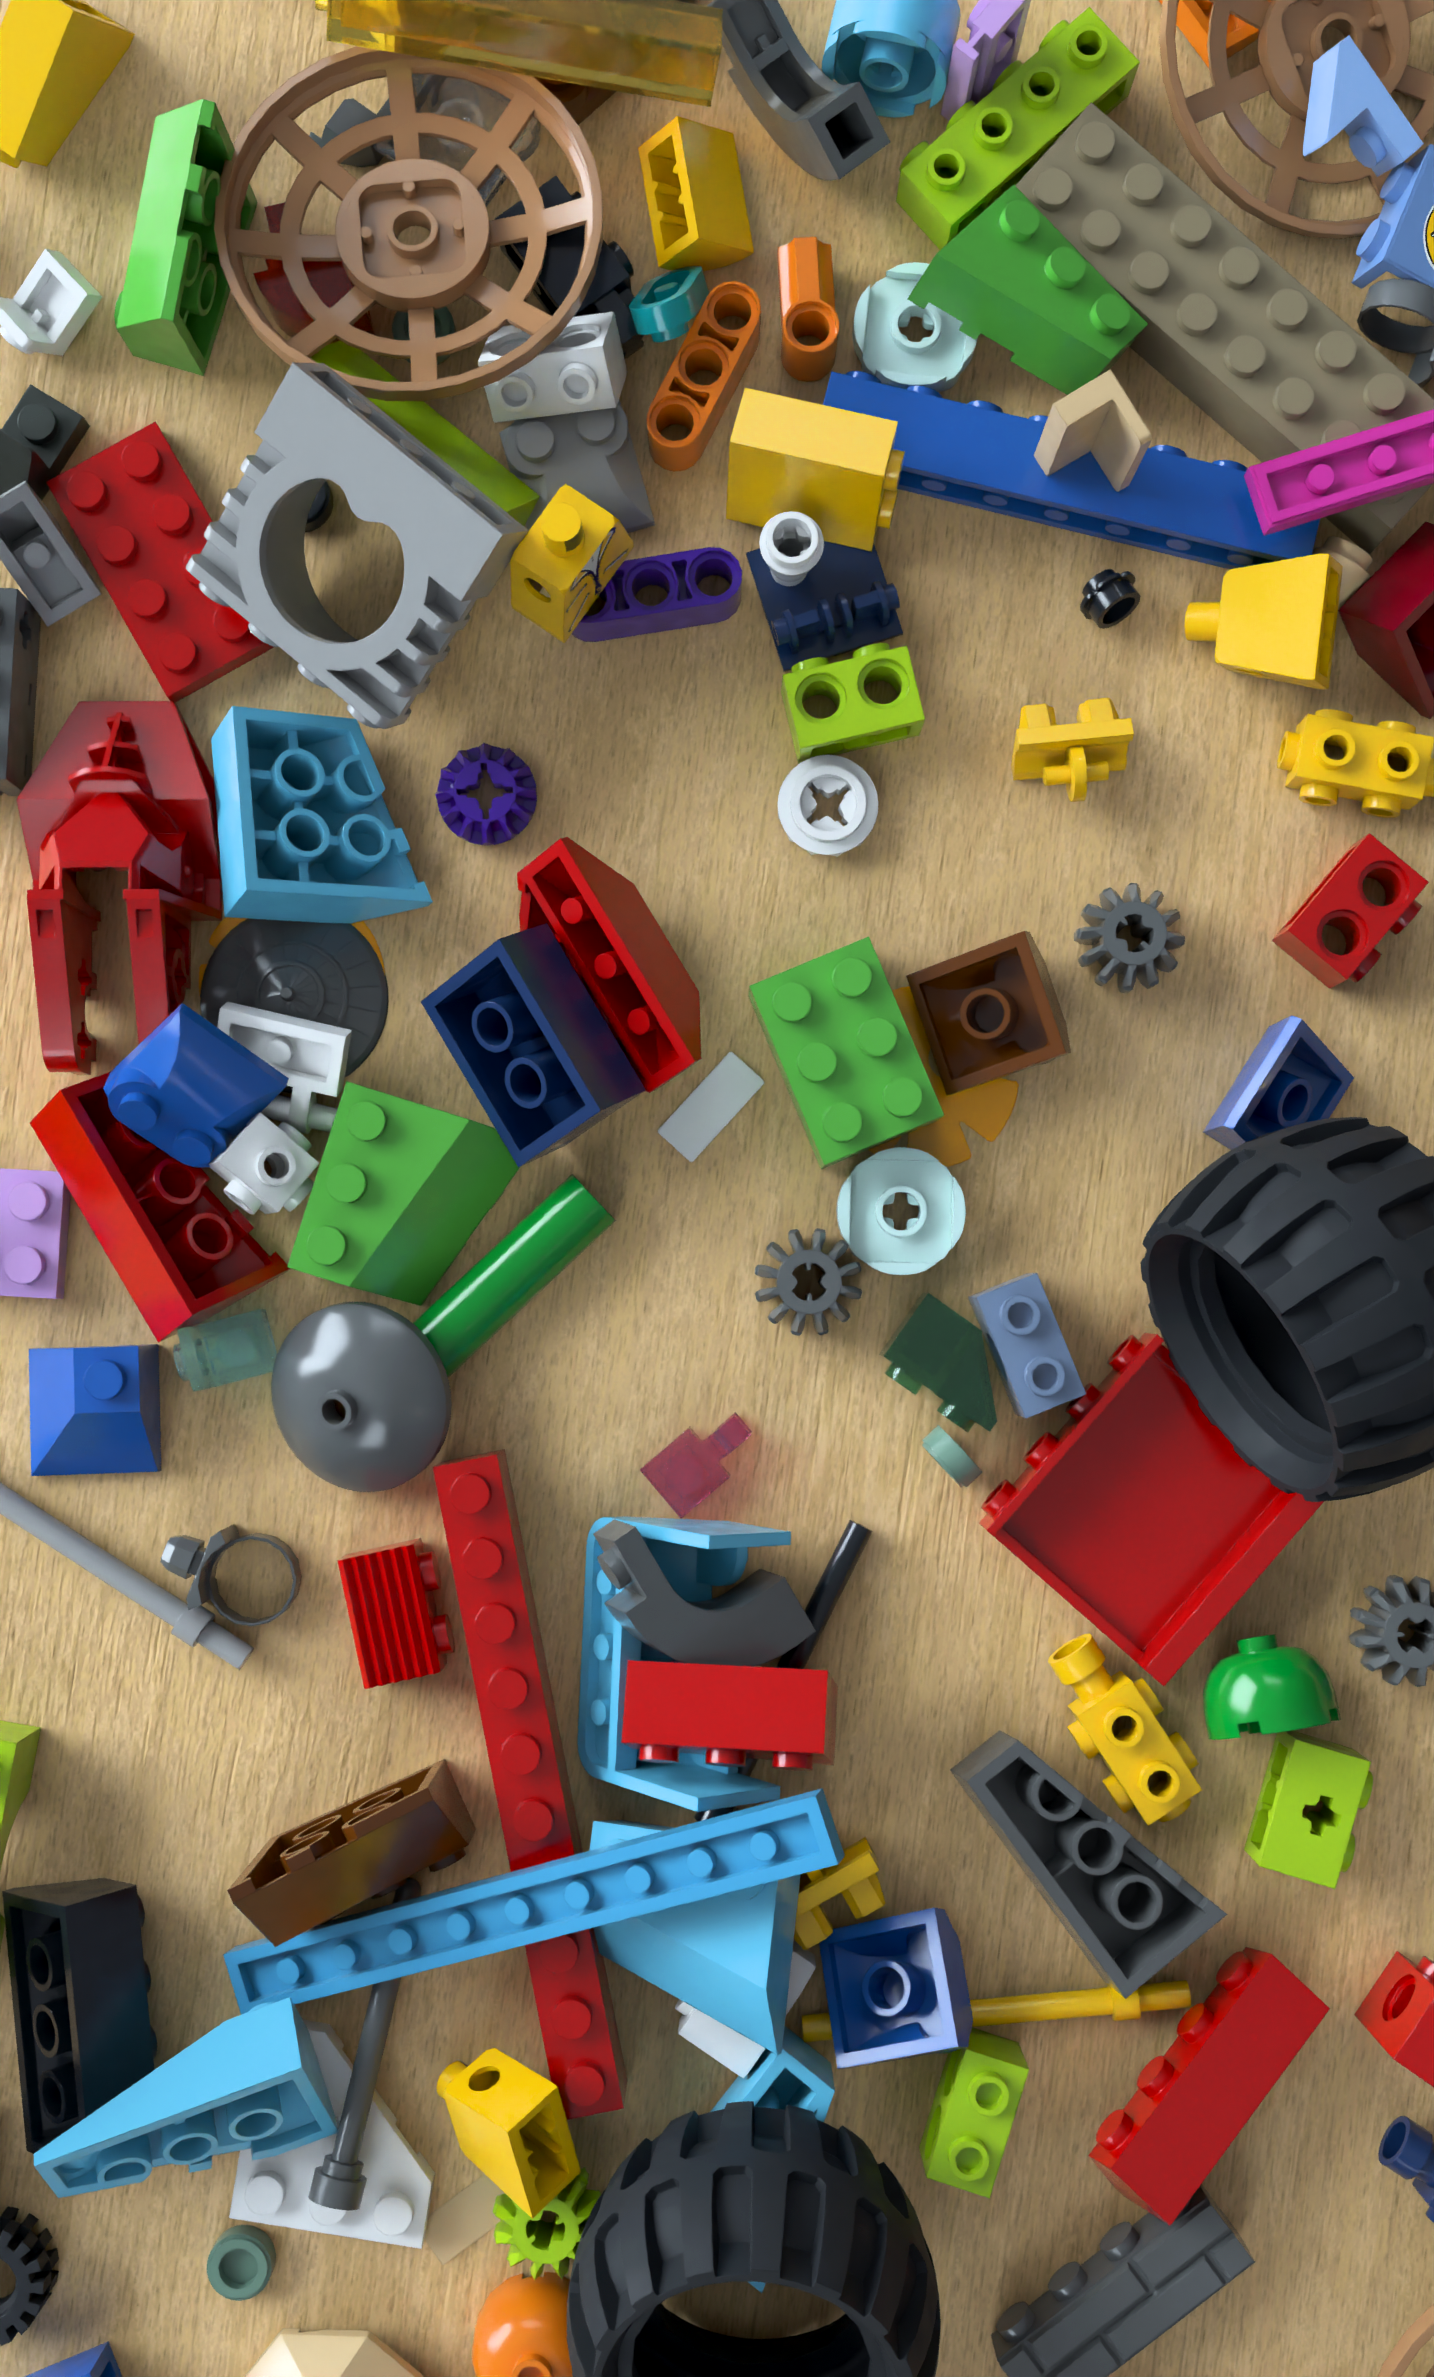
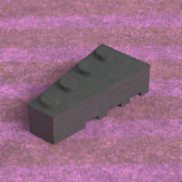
(1098, 1880)

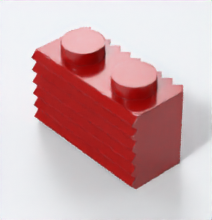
(395, 1612)

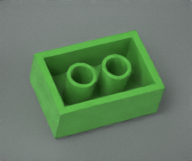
(845, 1052)

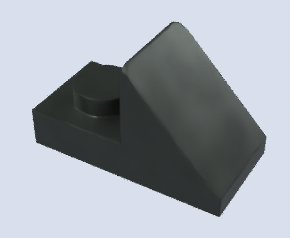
(38, 441)

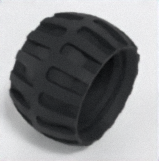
(1307, 1304)
(753, 2202)

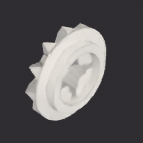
(829, 777)

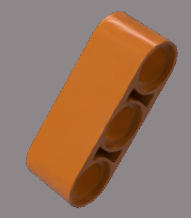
(711, 349)

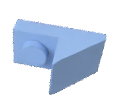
(1352, 98)

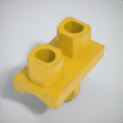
(1072, 751)
(853, 1877)

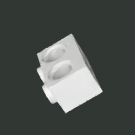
(571, 375)

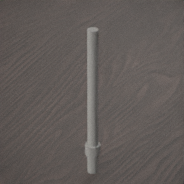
(190, 1626)

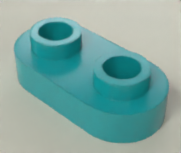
(669, 303)

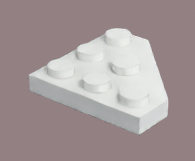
(397, 2181)

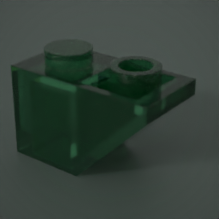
(945, 1356)

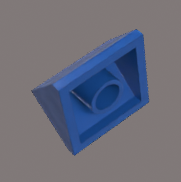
(1282, 1085)

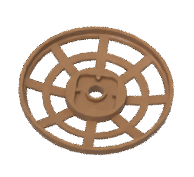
(1286, 53)
(403, 196)

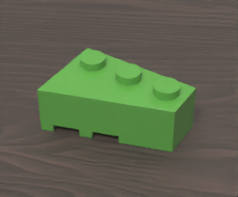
(1030, 294)

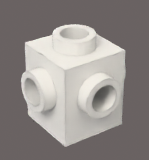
(244, 1167)

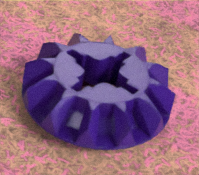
(508, 812)

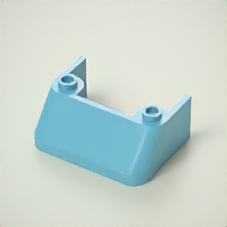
(693, 1560)

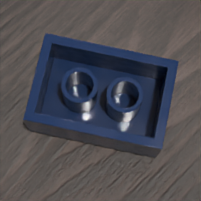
(532, 1044)

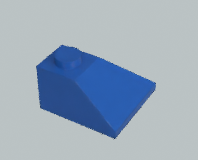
(94, 1410)

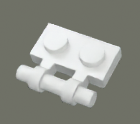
(302, 1050)

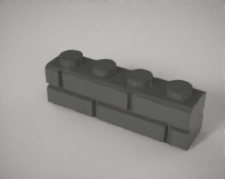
(1122, 2295)

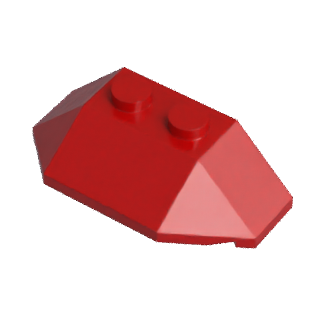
(617, 957)

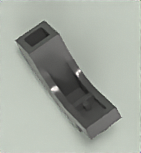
(807, 114)
(739, 1628)

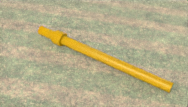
(1050, 2007)

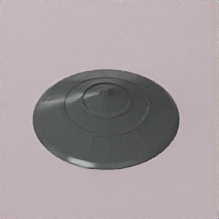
(301, 972)

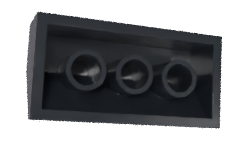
(77, 1999)

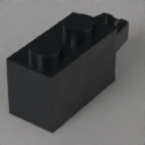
(611, 284)

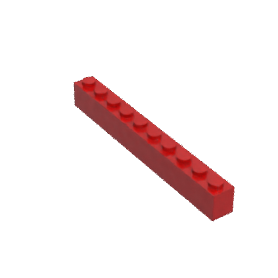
(528, 1768)

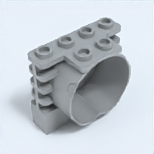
(448, 532)

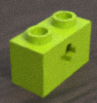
(1298, 1775)

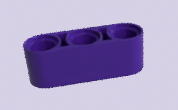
(681, 609)

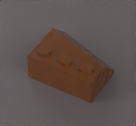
(354, 1854)

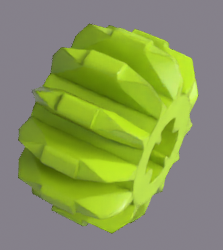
(542, 2240)

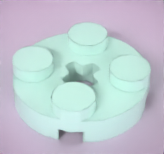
(889, 354)
(925, 1237)

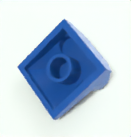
(190, 1088)
(896, 1989)

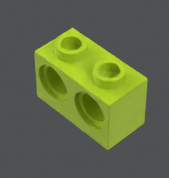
(858, 720)
(974, 2113)

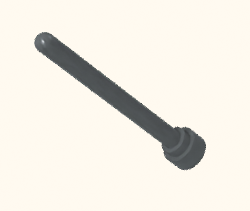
(340, 2180)

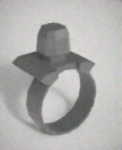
(1400, 336)
(188, 1557)

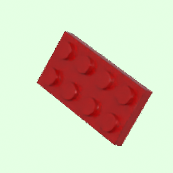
(139, 531)

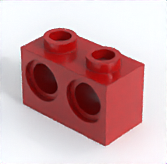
(1342, 904)

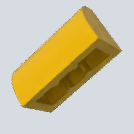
(695, 196)

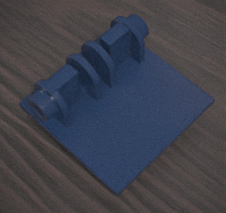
(834, 608)

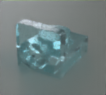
(225, 1350)

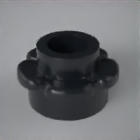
(1109, 598)

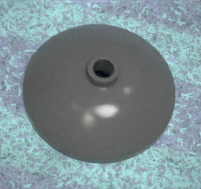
(385, 1380)

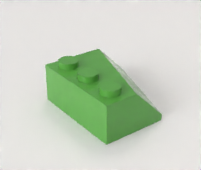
(174, 269)
(398, 1194)

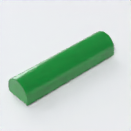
(513, 1272)

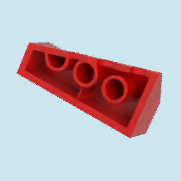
(152, 1214)
(1207, 2083)

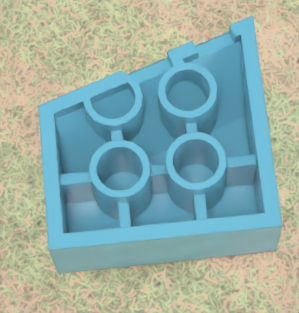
(306, 822)
(715, 1953)

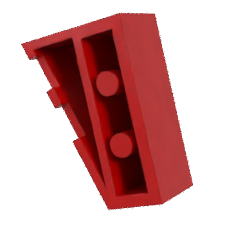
(730, 1714)

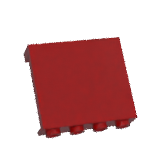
(1144, 1512)

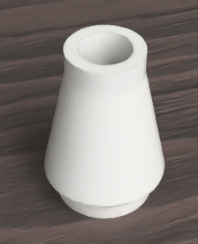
(788, 536)

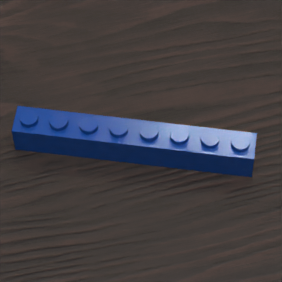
(988, 463)

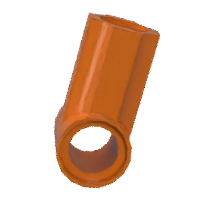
(807, 307)

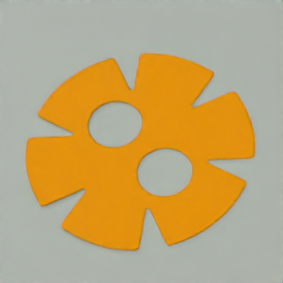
(980, 1108)

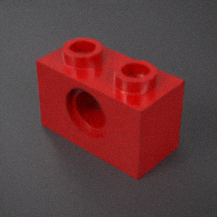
(1402, 2014)

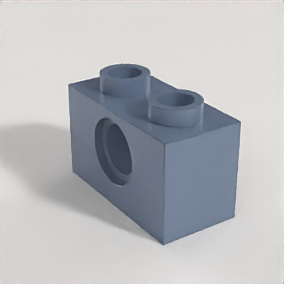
(1027, 1345)

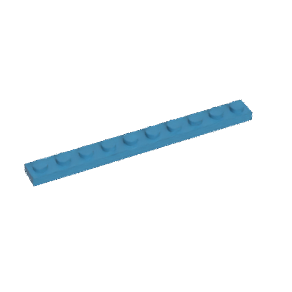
(542, 1902)

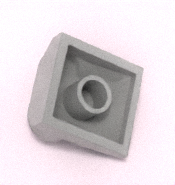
(587, 453)

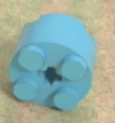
(893, 49)

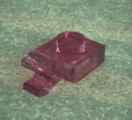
(691, 1467)

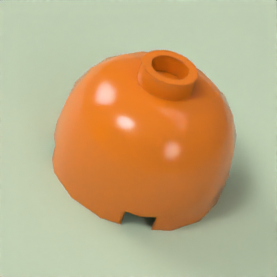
(524, 2329)

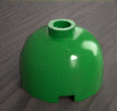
(1267, 1691)

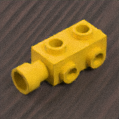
(1364, 769)
(1134, 1751)

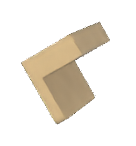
(1098, 421)

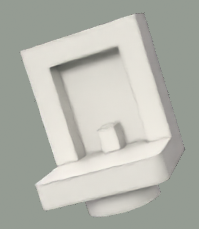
(48, 307)

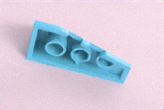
(228, 2092)

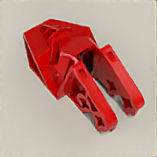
(129, 796)

